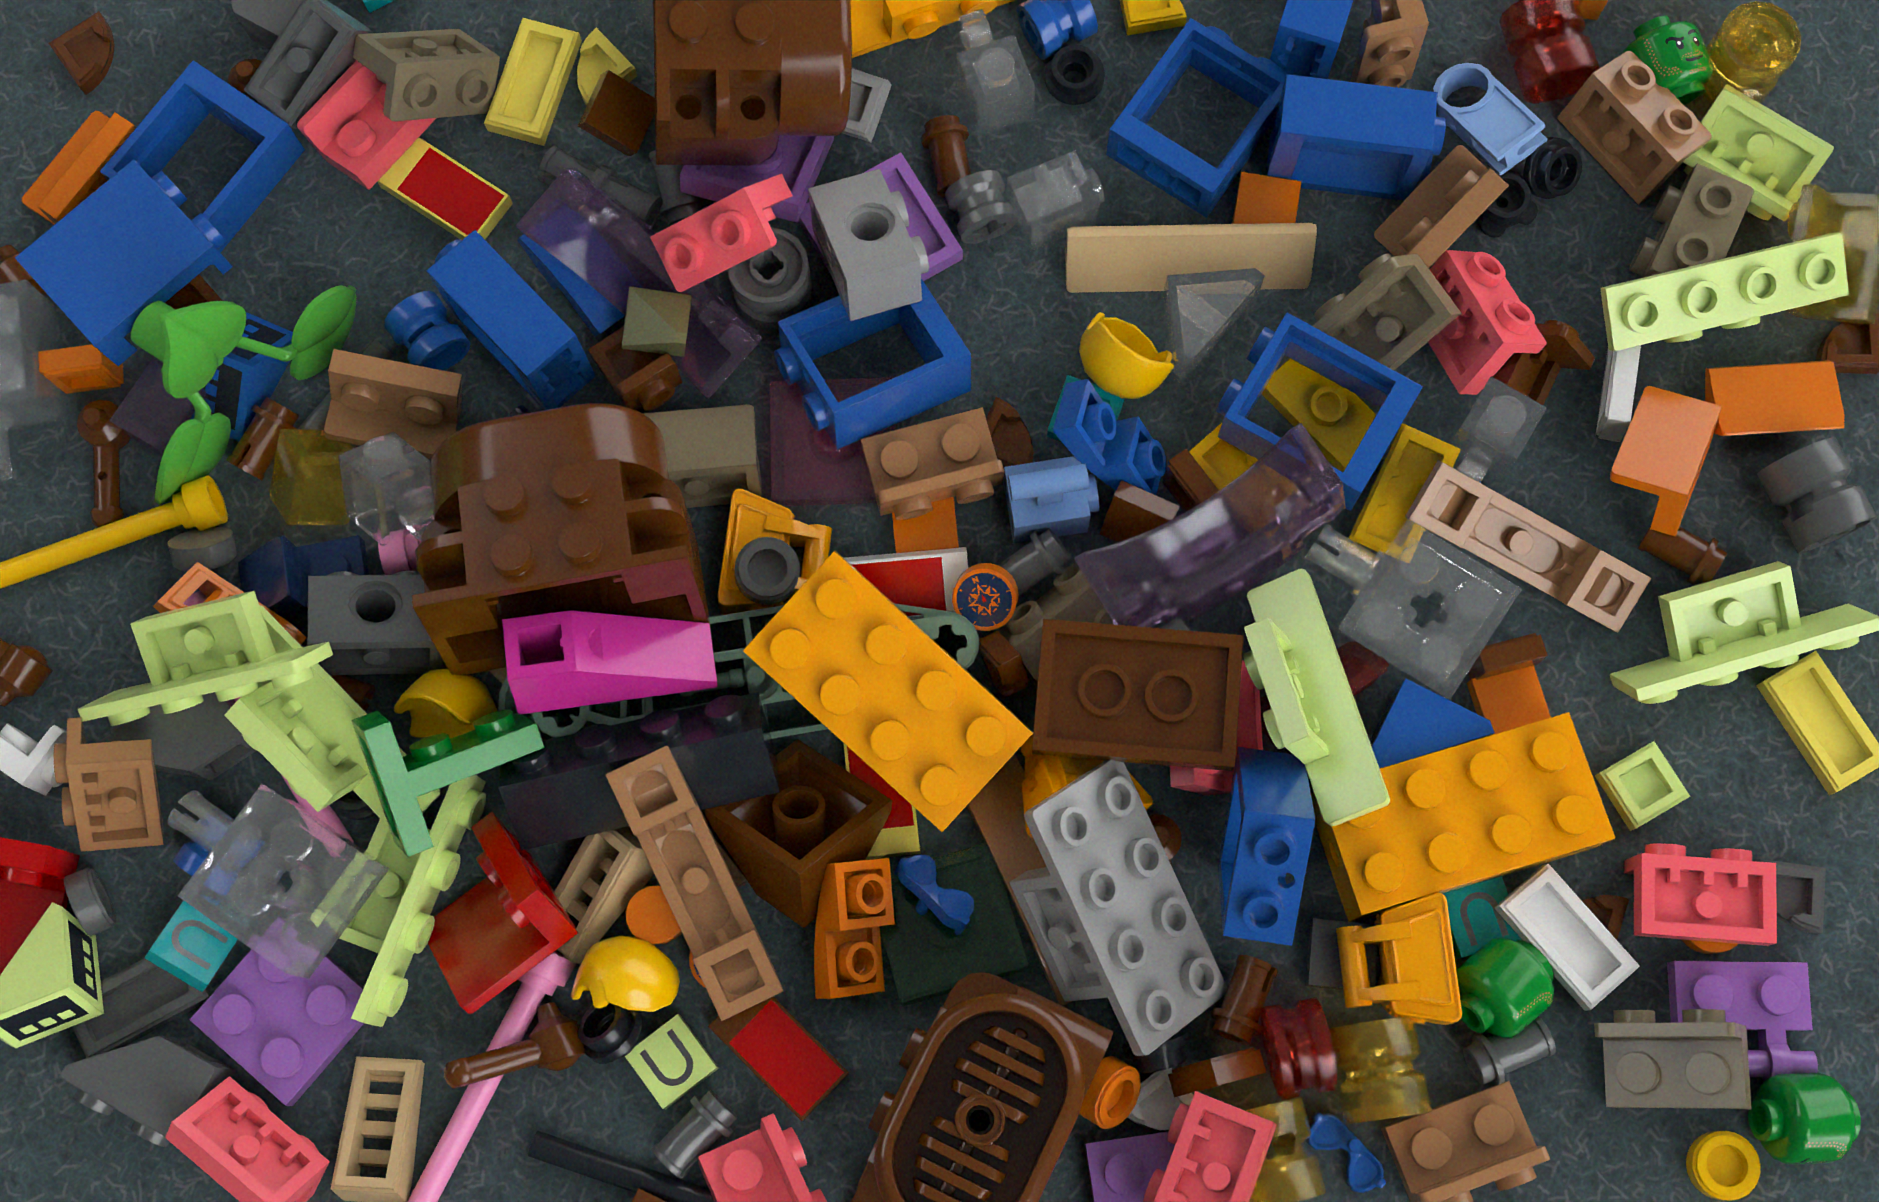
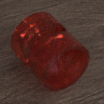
(1549, 48)

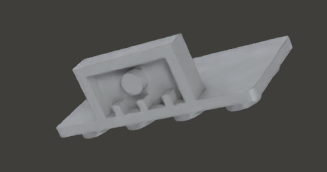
(1115, 910)

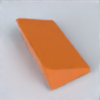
(1775, 398)

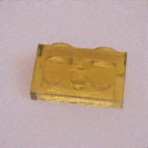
(1858, 221)

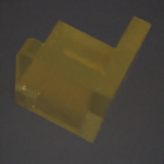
(308, 478)

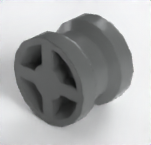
(981, 206)

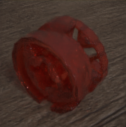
(1298, 1048)

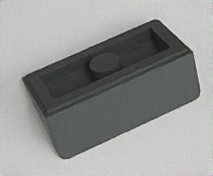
(305, 60)

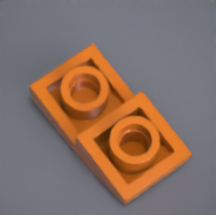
(847, 931)

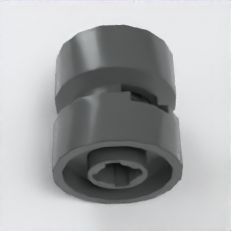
(773, 283)
(1816, 495)

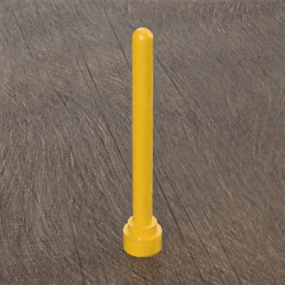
(196, 506)

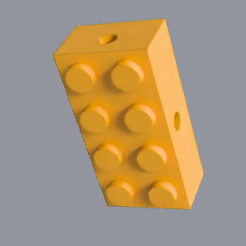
(888, 691)
(1468, 818)

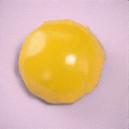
(1122, 358)
(445, 703)
(627, 975)

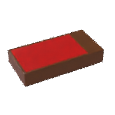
(782, 1055)

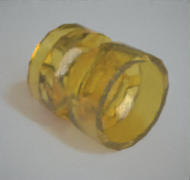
(1752, 50)
(1379, 1070)
(1293, 1172)

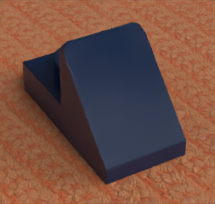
(281, 570)

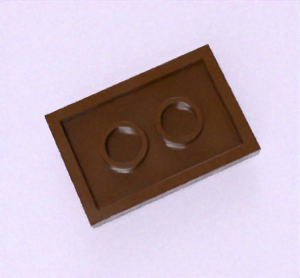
(1138, 694)

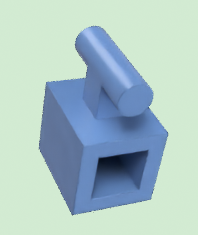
(1050, 496)

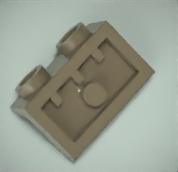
(430, 72)
(1675, 1063)

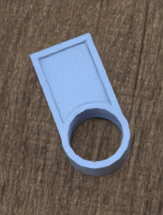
(1496, 126)

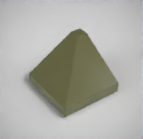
(656, 321)

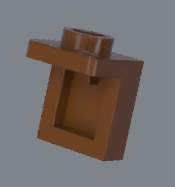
(1536, 373)
(636, 376)

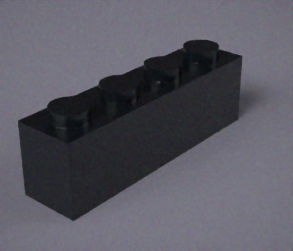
(565, 789)

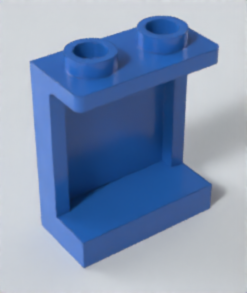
(122, 254)

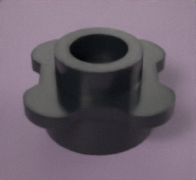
(1518, 210)

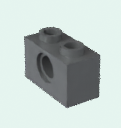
(359, 647)

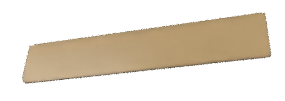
(1144, 255)

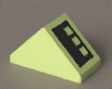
(50, 980)

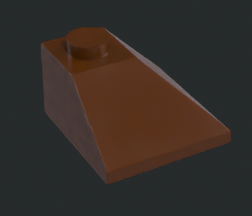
(793, 834)

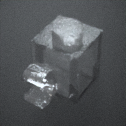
(992, 77)
(1053, 199)
(1495, 430)
(387, 488)

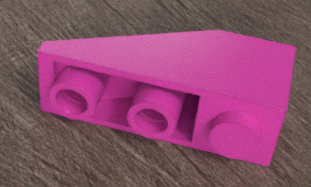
(603, 658)

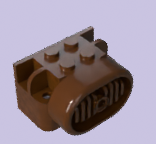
(745, 74)
(551, 520)
(989, 1053)

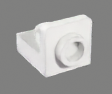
(28, 760)

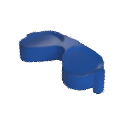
(948, 905)
(1362, 1167)

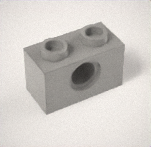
(868, 244)

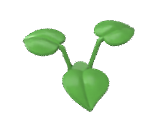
(193, 346)

